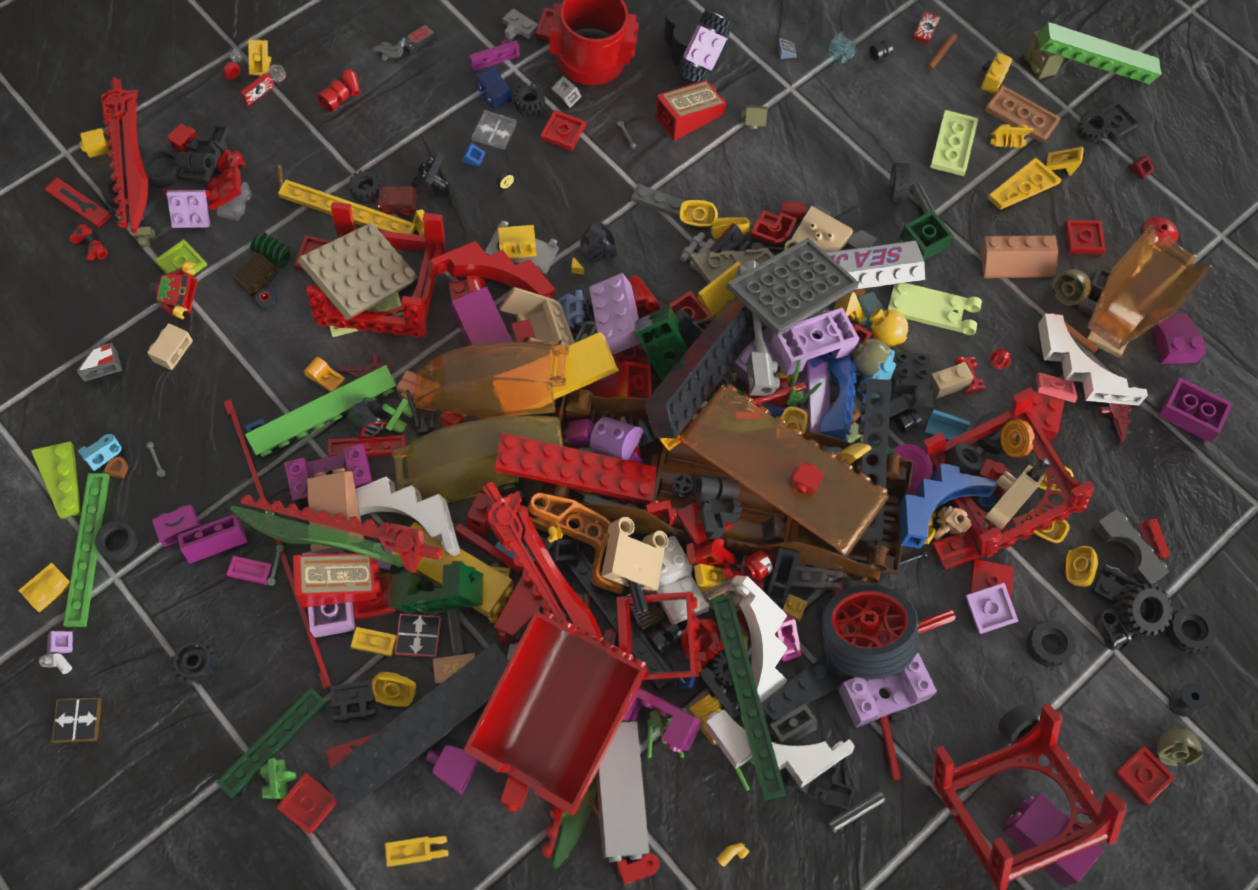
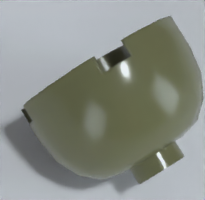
(1071, 286)
(869, 356)
(1178, 746)

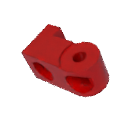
(638, 870)

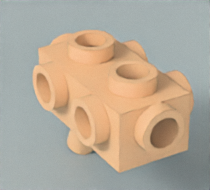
(952, 521)

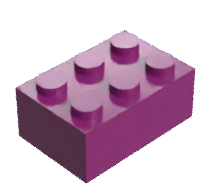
(1195, 410)

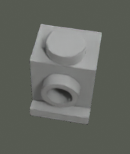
(566, 92)

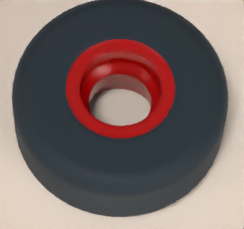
(266, 304)

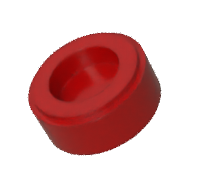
(231, 70)

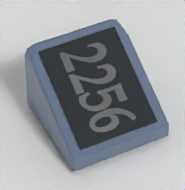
(786, 49)

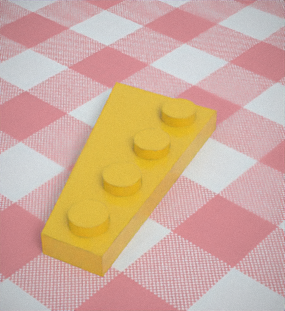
(1025, 183)

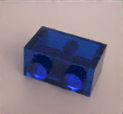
(493, 87)

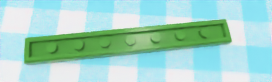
(86, 550)

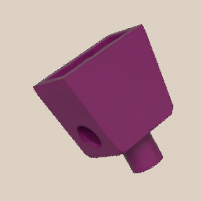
(452, 767)

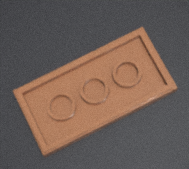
(1020, 111)

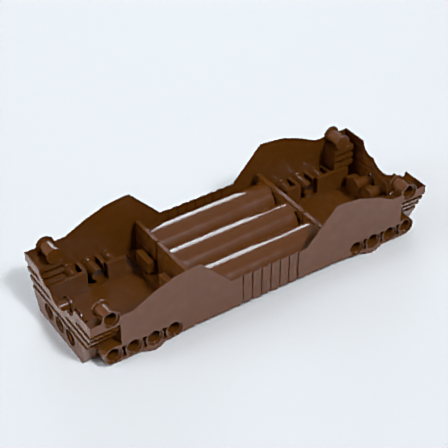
(746, 534)

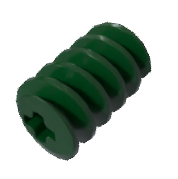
(271, 249)

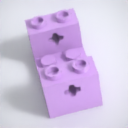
(798, 343)
(905, 690)

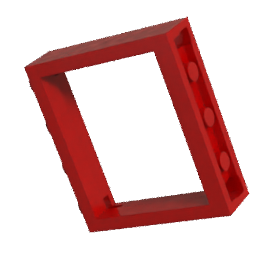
(625, 638)

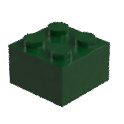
(929, 234)

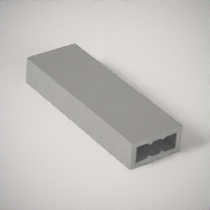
(622, 798)

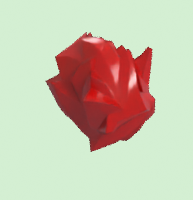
(709, 640)

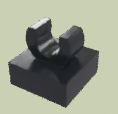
(773, 529)

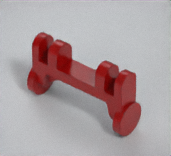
(974, 385)

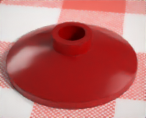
(1162, 228)

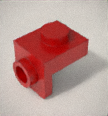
(662, 509)

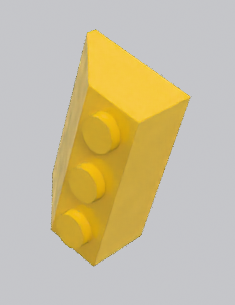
(716, 294)

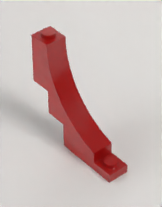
(472, 260)

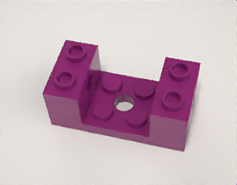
(353, 459)
(682, 726)

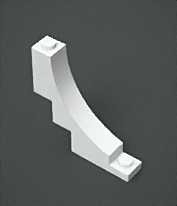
(1097, 382)
(430, 513)
(763, 622)
(801, 761)

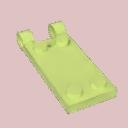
(934, 307)

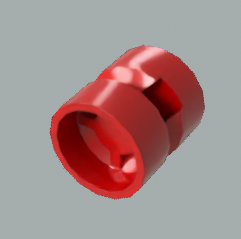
(333, 95)

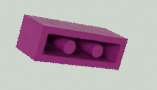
(212, 538)

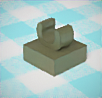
(143, 235)

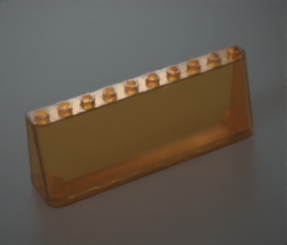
(762, 456)

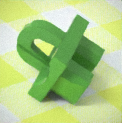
(395, 423)
(276, 771)

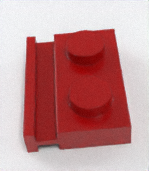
(955, 550)

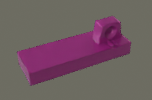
(506, 51)

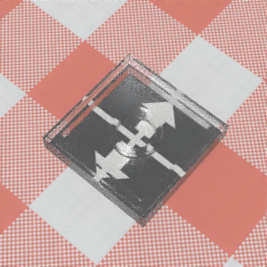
(494, 130)

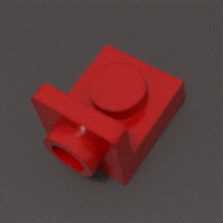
(228, 160)

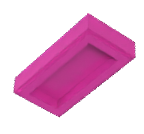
(249, 570)

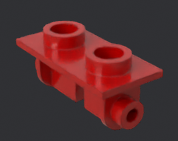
(1152, 535)

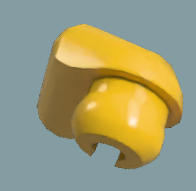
(731, 851)

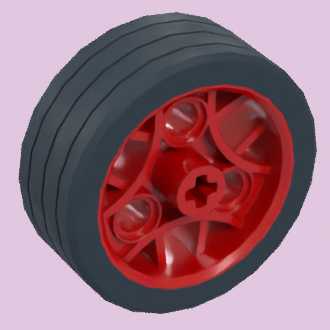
(860, 632)

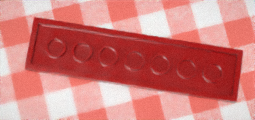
(575, 468)

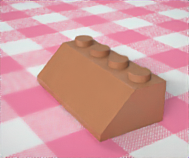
(1019, 256)

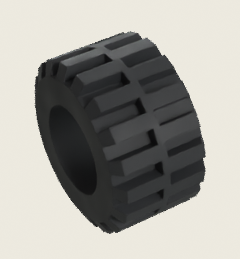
(1156, 604)

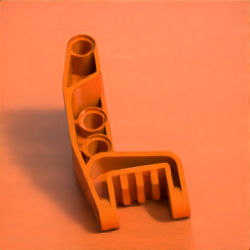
(559, 512)

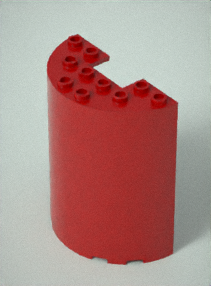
(556, 709)

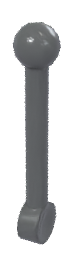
(620, 124)
(161, 473)

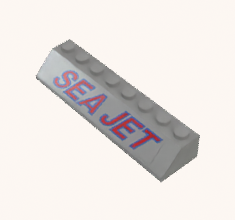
(882, 264)

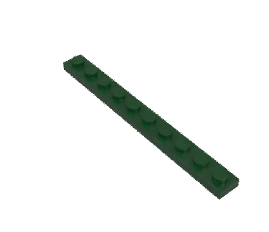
(748, 698)

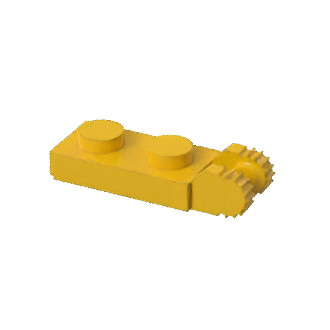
(413, 850)

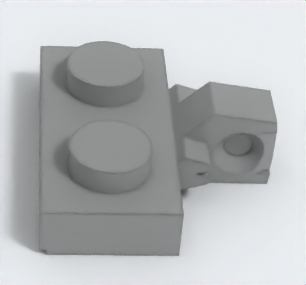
(519, 24)

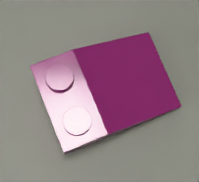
(1179, 340)

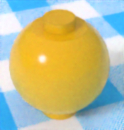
(889, 327)

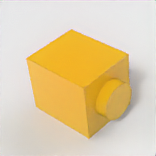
(94, 143)

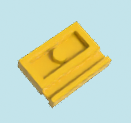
(45, 587)

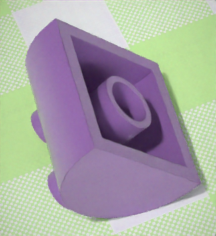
(614, 438)

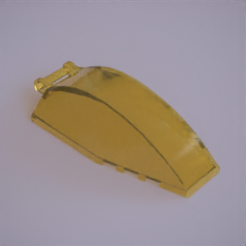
(463, 456)

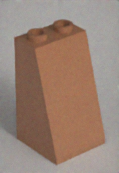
(335, 495)

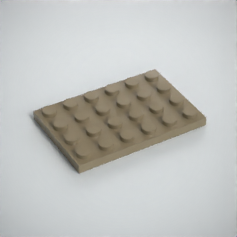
(358, 270)

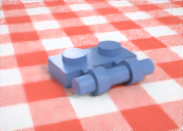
(568, 303)

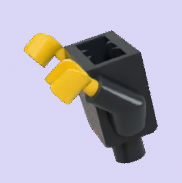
(561, 547)

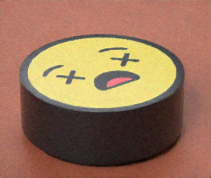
(505, 180)

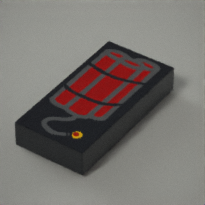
(419, 38)

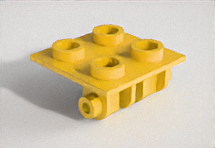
(1015, 136)
(518, 241)

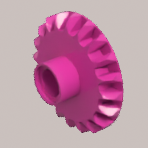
(921, 466)

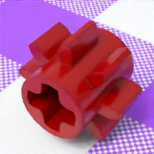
(1000, 358)
(452, 418)

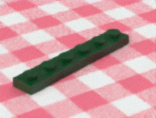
(271, 742)

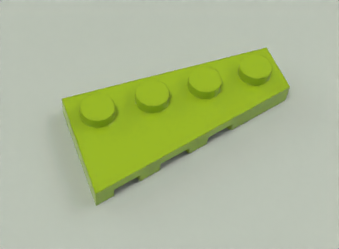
(60, 477)

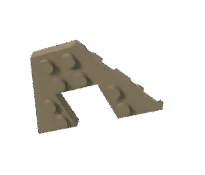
(714, 264)

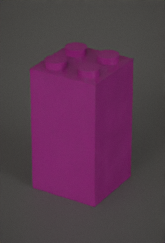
(479, 318)
(1041, 822)

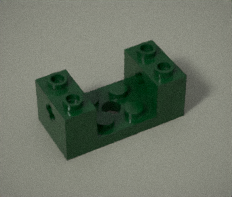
(658, 335)
(460, 589)

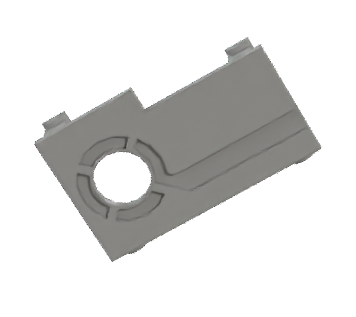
(545, 251)

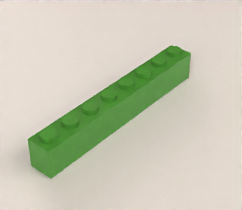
(1099, 53)
(320, 411)

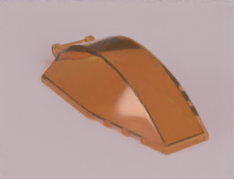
(1145, 288)
(493, 379)

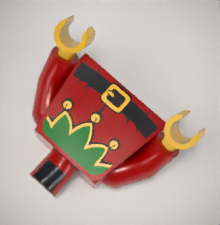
(176, 290)

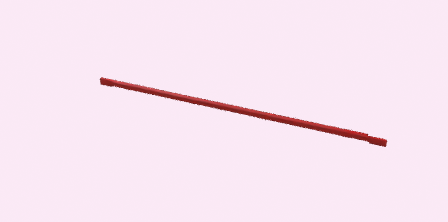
(323, 675)

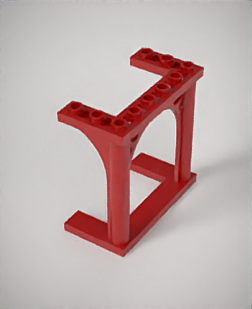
(414, 307)
(1074, 495)
(1038, 742)

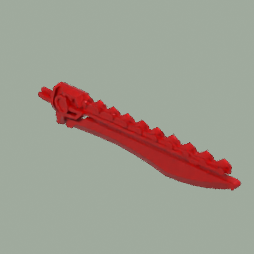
(118, 108)
(508, 530)

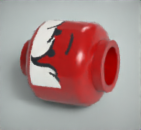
(759, 564)

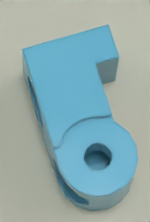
(100, 451)

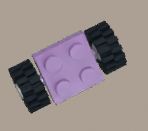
(704, 47)

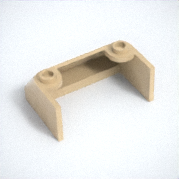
(544, 314)

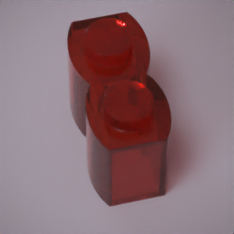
(397, 200)

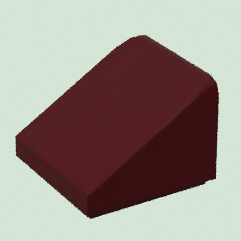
(1142, 166)

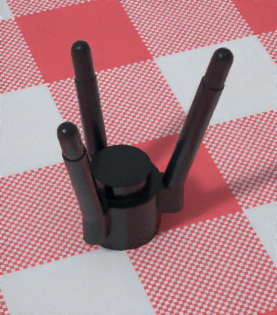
(422, 424)

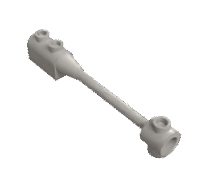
(759, 364)

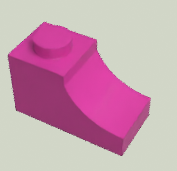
(788, 636)

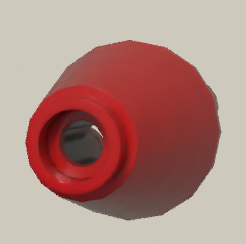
(644, 299)

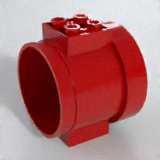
(589, 59)

